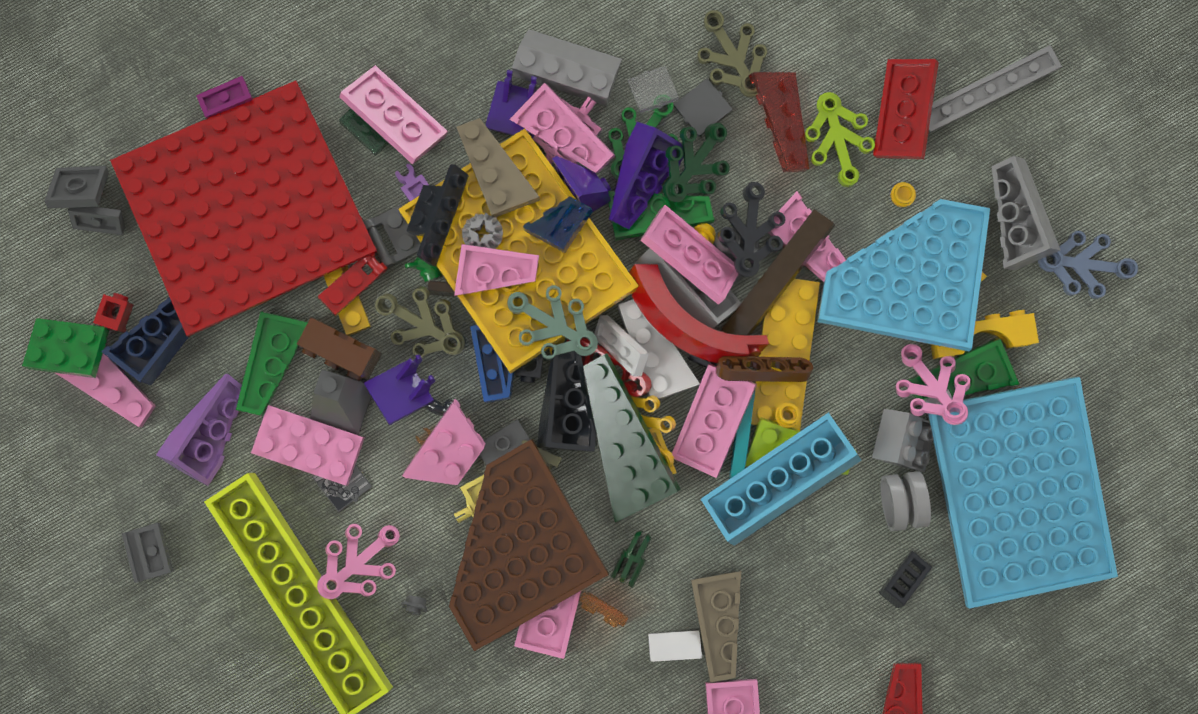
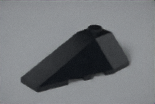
(566, 410)

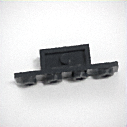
(435, 213)

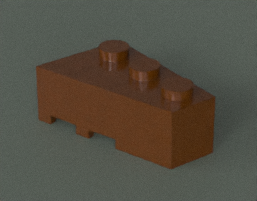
(338, 349)

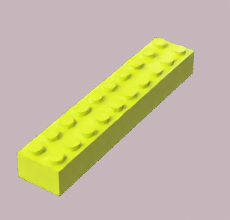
(290, 586)

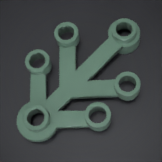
(556, 326)

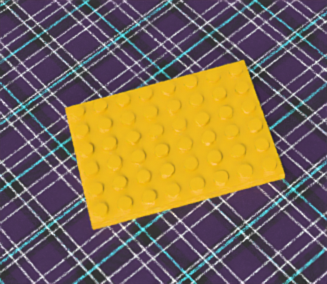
(584, 272)

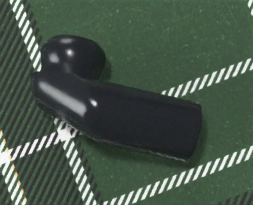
(439, 408)

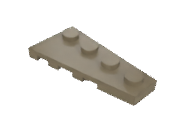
(497, 175)
(718, 613)

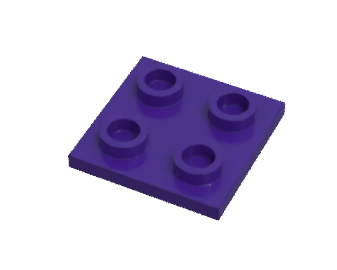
(506, 103)
(400, 391)

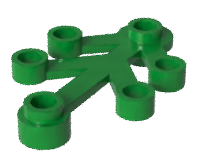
(630, 124)

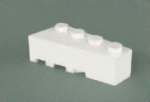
(664, 363)

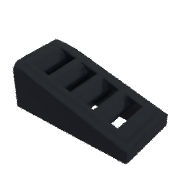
(892, 596)

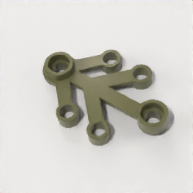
(734, 57)
(424, 325)

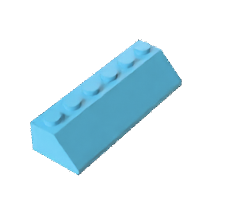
(780, 479)

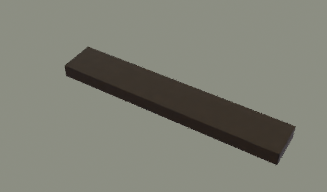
(779, 275)

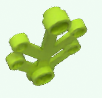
(838, 135)

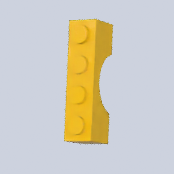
(1014, 332)

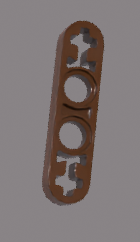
(792, 369)

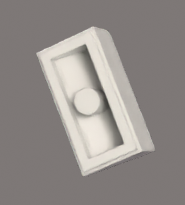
(674, 646)

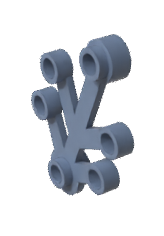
(1082, 265)

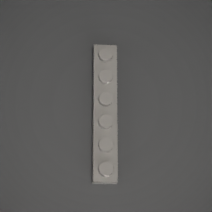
(993, 87)

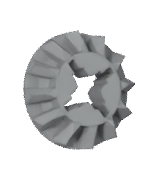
(492, 226)

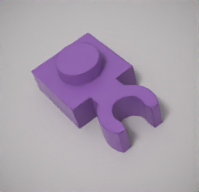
(412, 183)

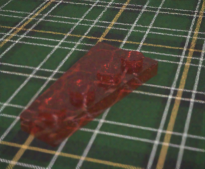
(782, 108)

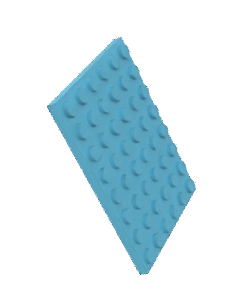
(1024, 493)

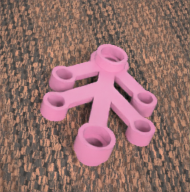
(934, 388)
(355, 564)

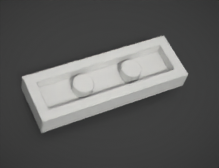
(621, 345)

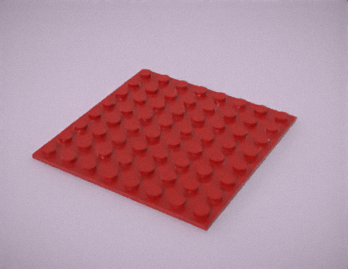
(242, 207)

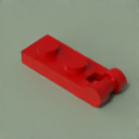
(351, 284)

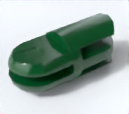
(632, 558)

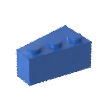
(493, 375)

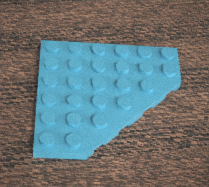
(914, 279)

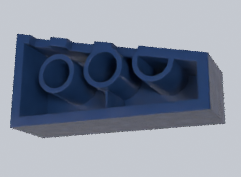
(150, 344)

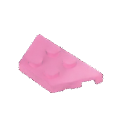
(447, 450)

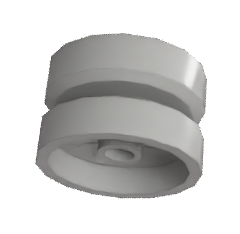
(905, 501)

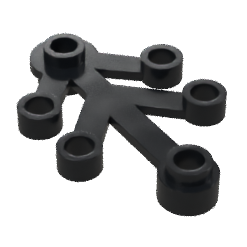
(749, 233)

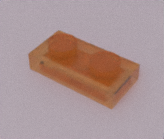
(593, 604)

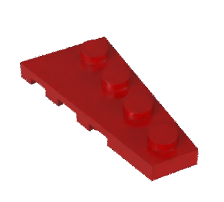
(904, 690)

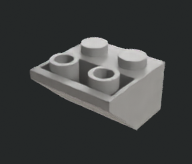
(903, 440)

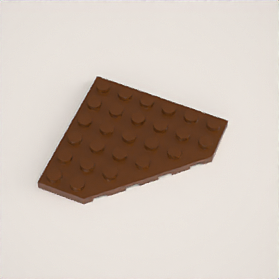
(520, 549)

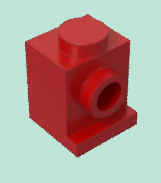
(105, 314)

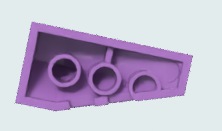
(201, 436)

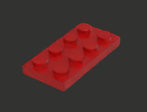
(906, 108)

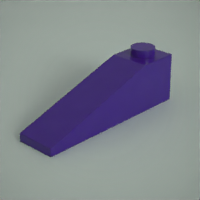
(641, 172)

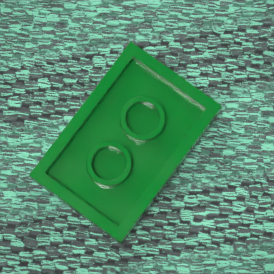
(65, 348)

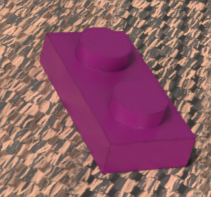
(224, 97)

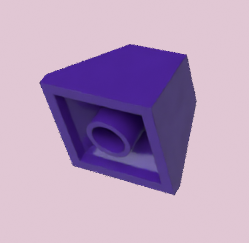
(583, 183)

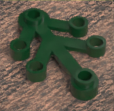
(693, 162)

